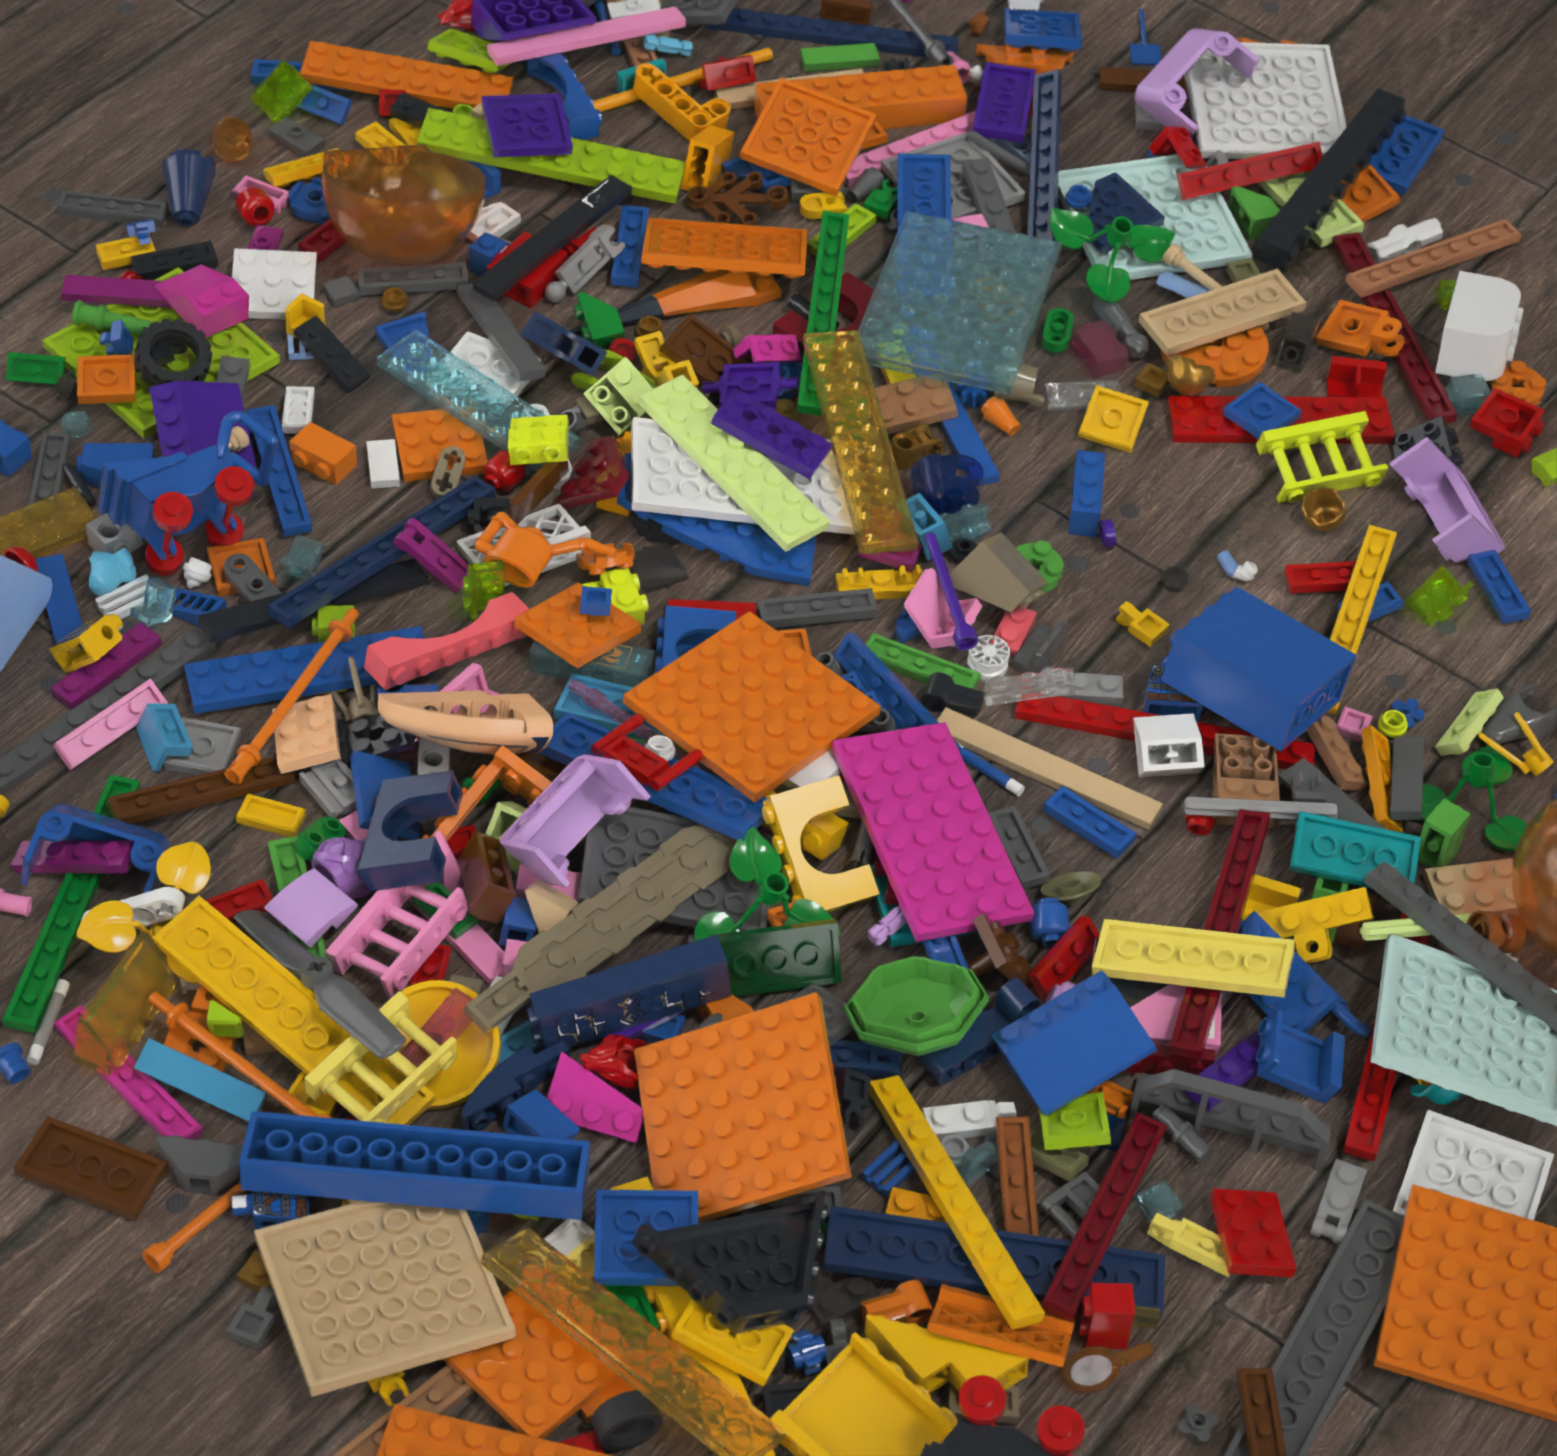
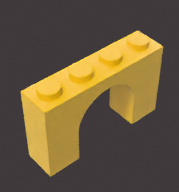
(787, 815)

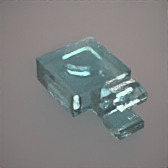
(978, 1160)

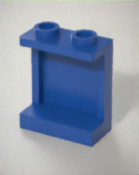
(1300, 1059)

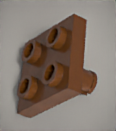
(1000, 953)

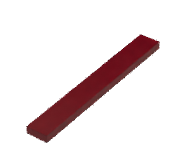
(1103, 1218)

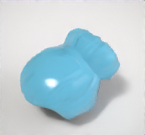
(110, 571)

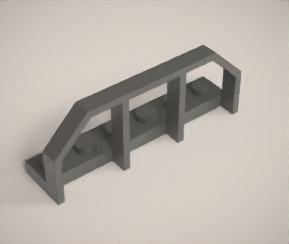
(1240, 1112)

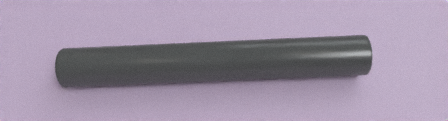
(1000, 152)

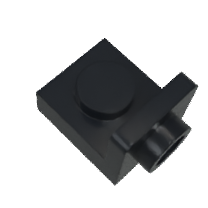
(484, 510)

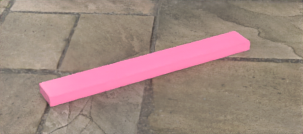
(586, 35)
(473, 945)

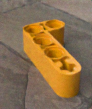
(676, 105)

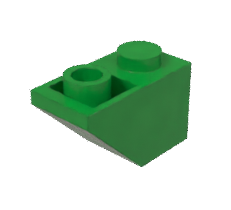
(599, 320)

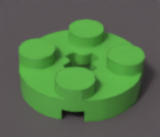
(1047, 560)

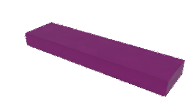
(112, 291)

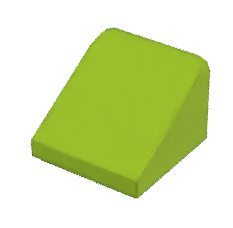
(223, 1022)

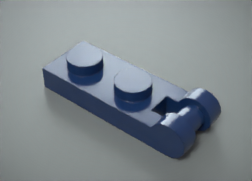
(863, 1059)

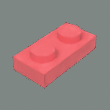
(1015, 628)

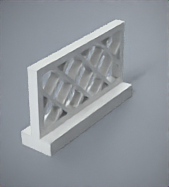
(539, 521)

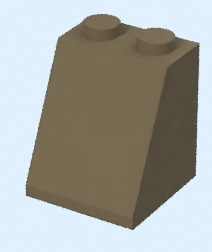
(999, 575)

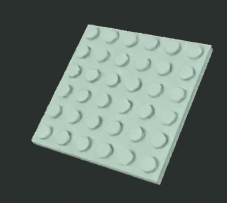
(1200, 224)
(1462, 1031)

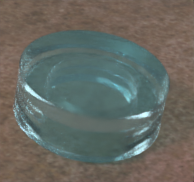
(75, 423)

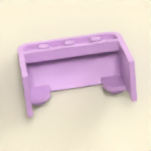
(1159, 90)
(1448, 501)
(568, 812)

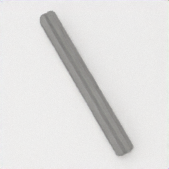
(1278, 809)

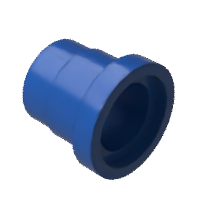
(13, 1064)

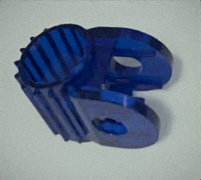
(941, 488)

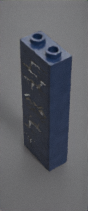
(630, 994)

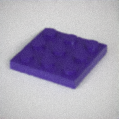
(526, 125)

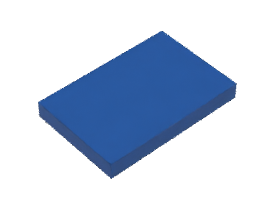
(367, 775)

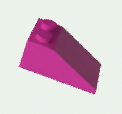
(206, 299)

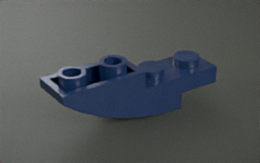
(507, 1081)

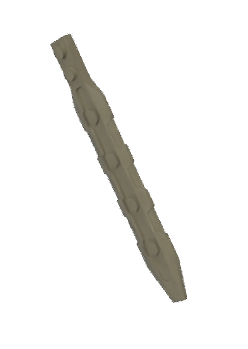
(607, 921)

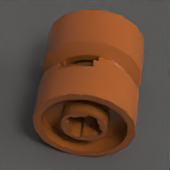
(1501, 929)

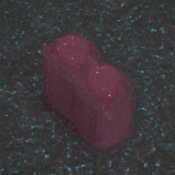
(1099, 348)

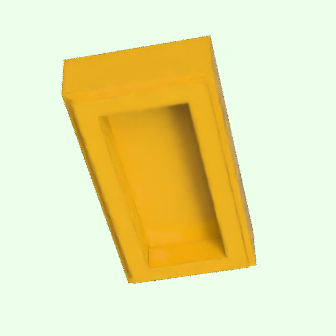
(271, 815)

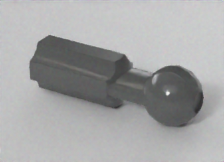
(1125, 332)

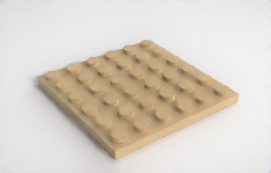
(381, 1290)

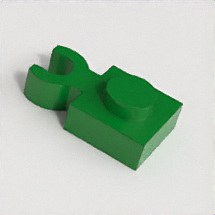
(882, 201)

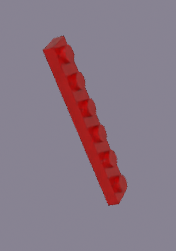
(1249, 170)

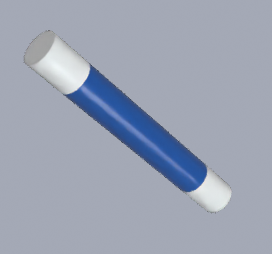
(991, 772)

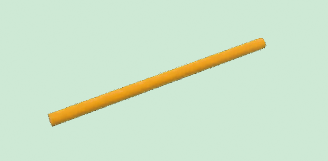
(681, 80)

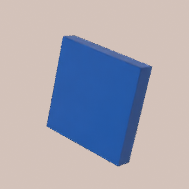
(1261, 410)

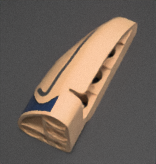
(509, 721)

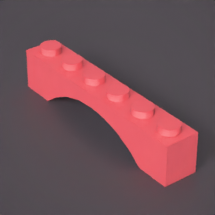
(404, 659)

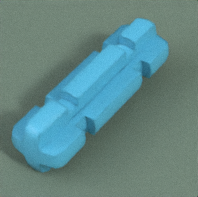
(667, 45)

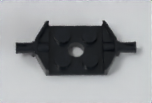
(363, 734)

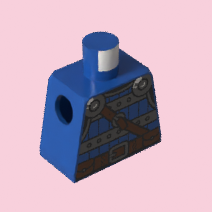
(1166, 700)
(270, 1207)

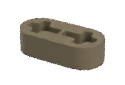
(441, 471)

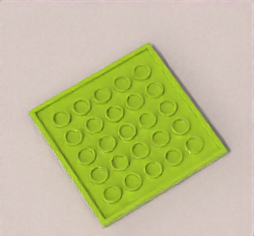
(232, 342)

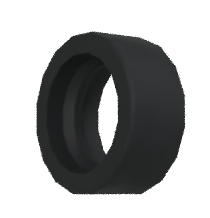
(626, 1421)

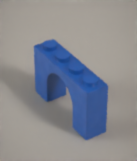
(685, 629)

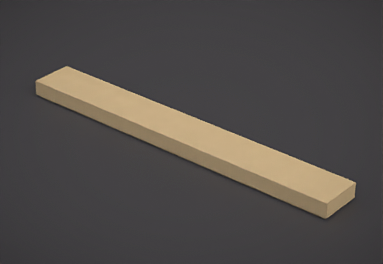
(1051, 769)

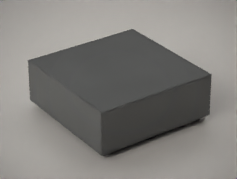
(341, 291)

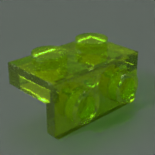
(281, 91)
(1437, 595)

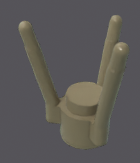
(359, 706)

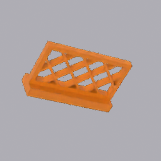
(980, 1322)

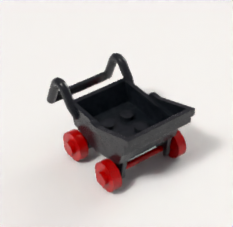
(982, 1403)

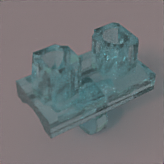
(968, 522)

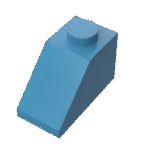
(926, 521)

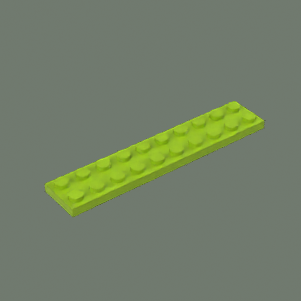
(587, 165)

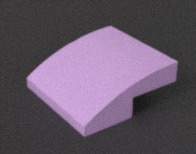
(311, 906)

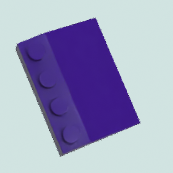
(522, 18)
(191, 415)

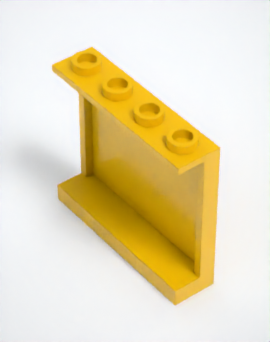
(863, 1409)

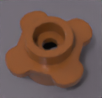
(978, 23)

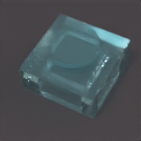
(1159, 1200)

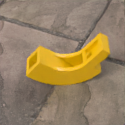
(659, 366)

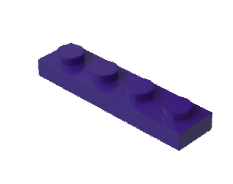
(1233, 1068)

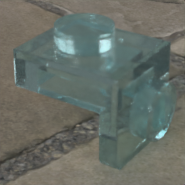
(303, 557)
(157, 603)

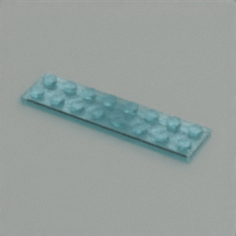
(459, 389)

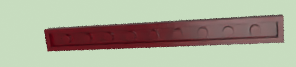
(1411, 358)
(1224, 916)

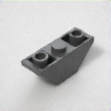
(201, 1165)

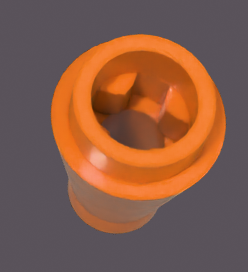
(1000, 415)

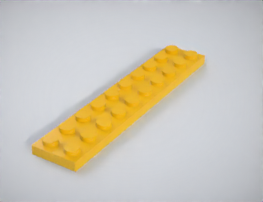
(272, 1000)

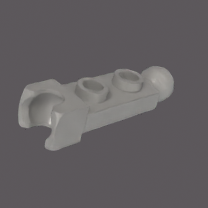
(584, 263)

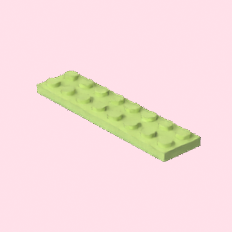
(734, 464)

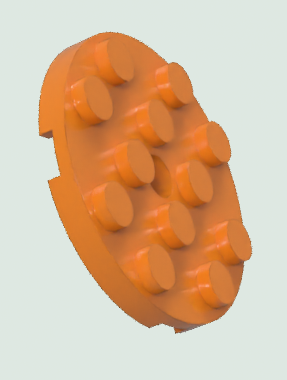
(1237, 358)

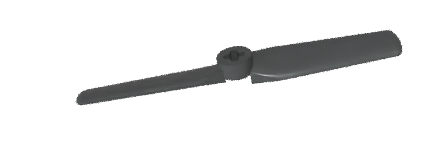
(333, 994)

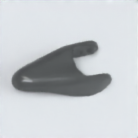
(1504, 726)

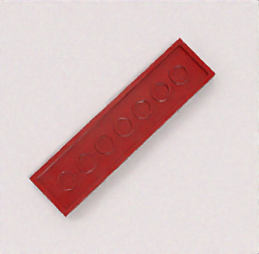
(1202, 418)

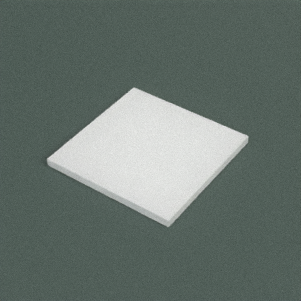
(1282, 106)

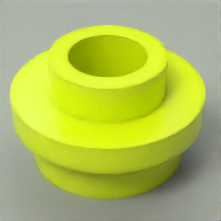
(1392, 724)

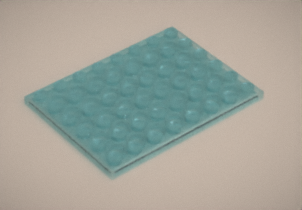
(957, 302)

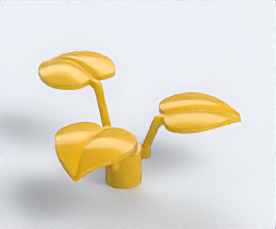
(110, 923)

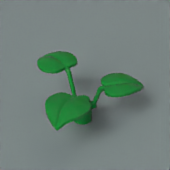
(1104, 281)
(1483, 769)
(759, 861)

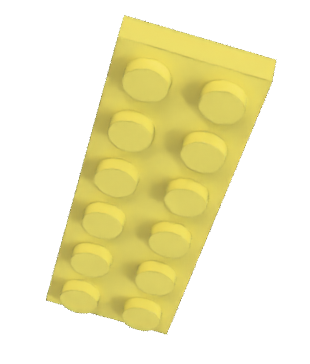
(1194, 957)

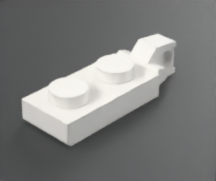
(968, 1118)

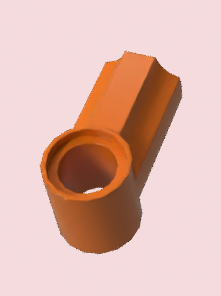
(905, 1304)

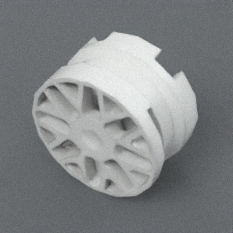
(989, 657)

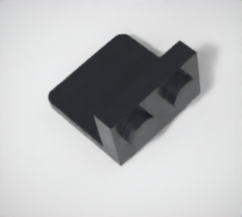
(1437, 432)

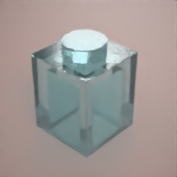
(1467, 393)

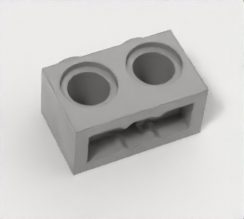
(110, 538)

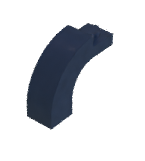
(564, 344)

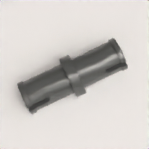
(1182, 1133)

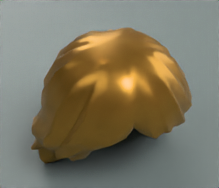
(1187, 376)

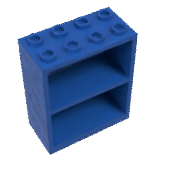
(1257, 667)

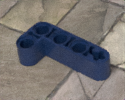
(977, 1045)

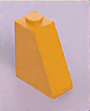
(706, 155)

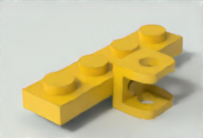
(1312, 918)

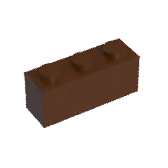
(486, 878)

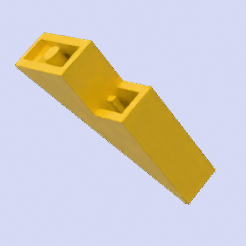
(939, 1359)

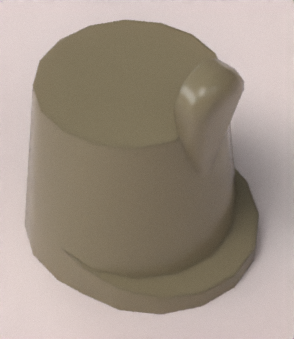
(1024, 387)

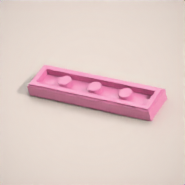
(107, 725)

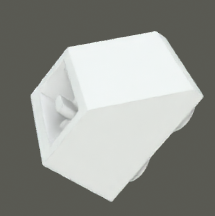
(1168, 745)

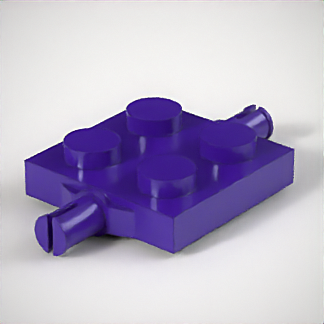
(758, 380)

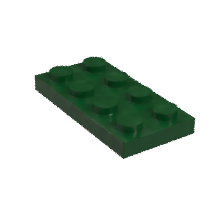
(782, 957)

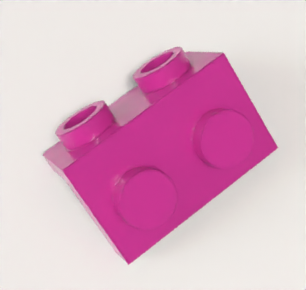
(768, 348)

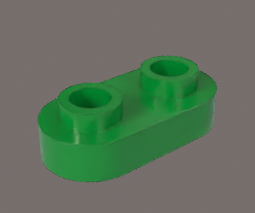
(1057, 330)
(315, 834)

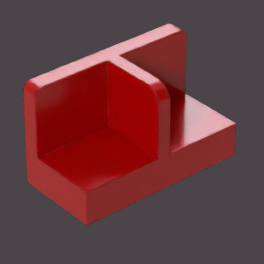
(727, 72)
(1355, 377)

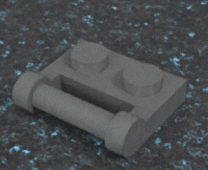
(1079, 1196)

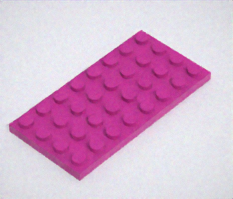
(931, 830)

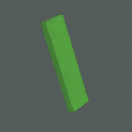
(917, 663)

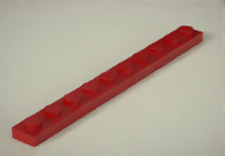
(1118, 723)
(1371, 1100)

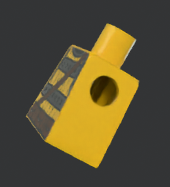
(96, 638)

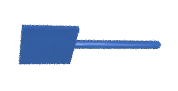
(1144, 53)

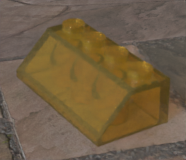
(122, 1007)

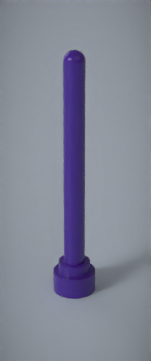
(964, 635)

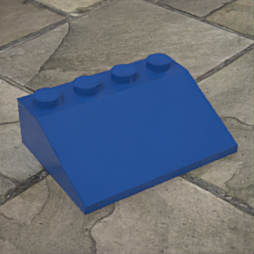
(1073, 1043)

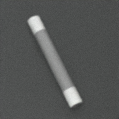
(47, 1022)

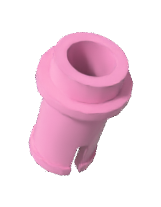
(15, 903)

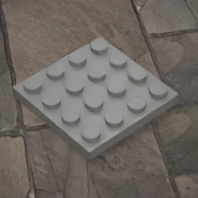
(959, 150)

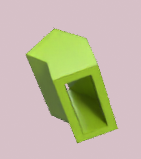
(1545, 467)

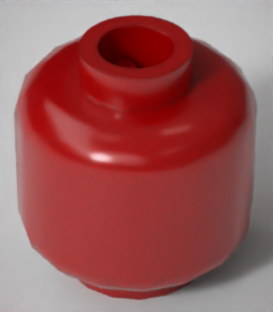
(255, 206)
(501, 473)

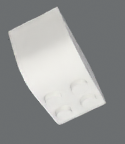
(1480, 327)

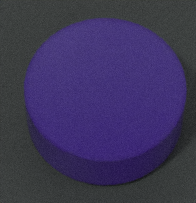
(1107, 533)

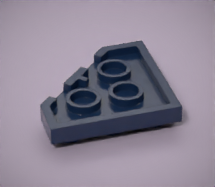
(1117, 198)

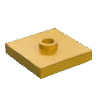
(1113, 419)

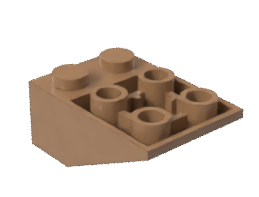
(1244, 770)

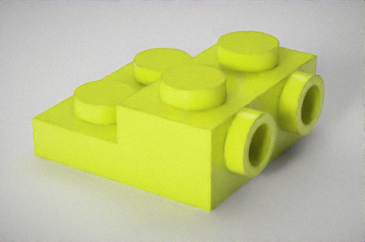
(538, 439)
(624, 592)

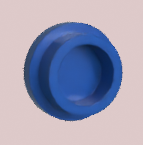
(1078, 197)

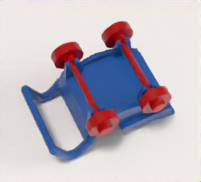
(183, 491)

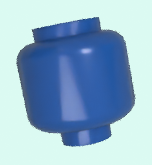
(1049, 921)

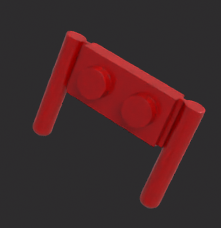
(640, 761)

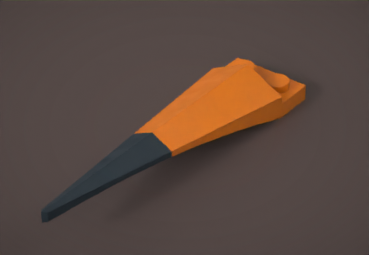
(703, 293)

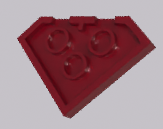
(596, 475)

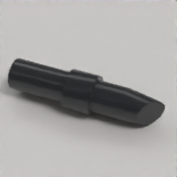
(79, 483)

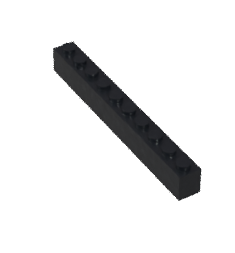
(1330, 179)

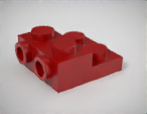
(1509, 422)

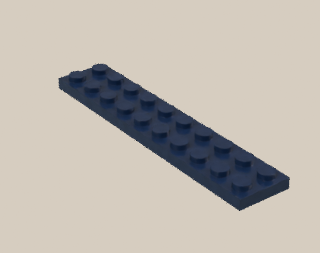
(929, 1252)

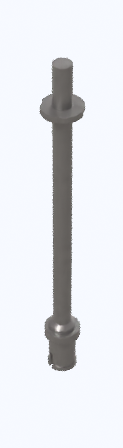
(933, 48)

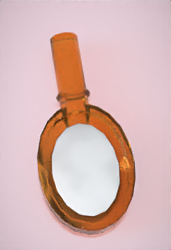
(1100, 1366)

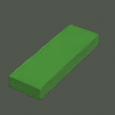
(839, 57)

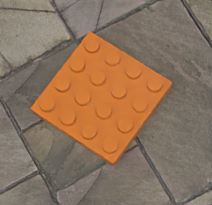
(808, 136)
(537, 1375)

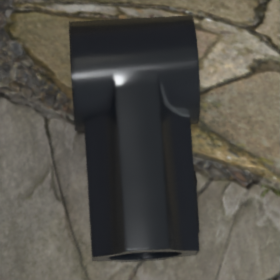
(943, 693)

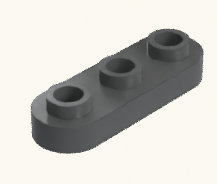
(244, 578)

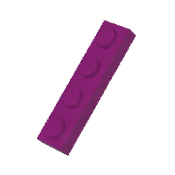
(92, 678)
(78, 857)

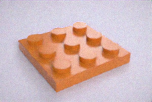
(425, 434)
(574, 635)

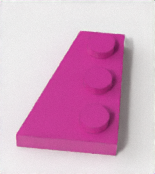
(593, 1102)

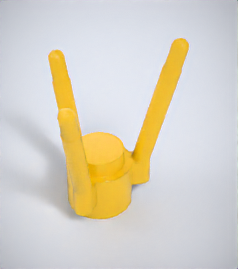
(1535, 758)

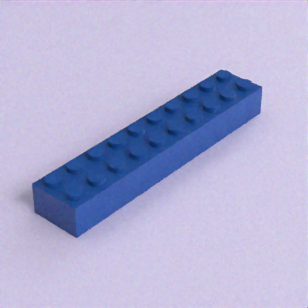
(415, 1165)

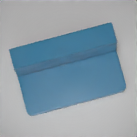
(162, 734)

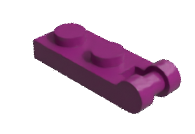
(432, 554)

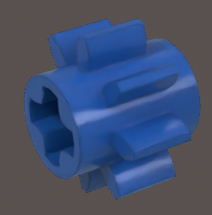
(972, 396)
(806, 1352)

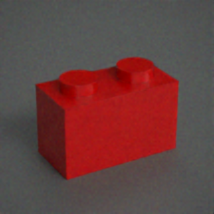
(1107, 1315)

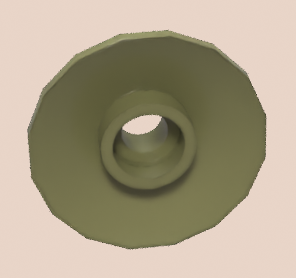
(1071, 886)

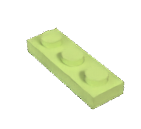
(1469, 722)

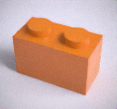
(323, 453)

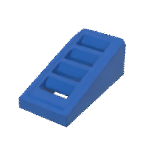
(203, 601)

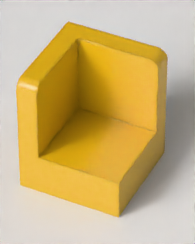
(302, 310)

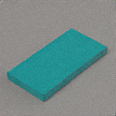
(1349, 849)

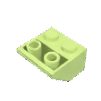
(618, 396)

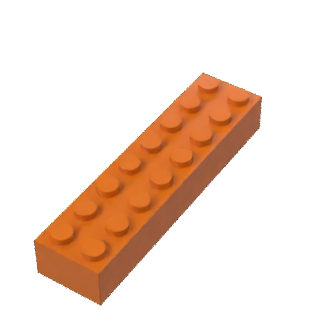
(896, 96)

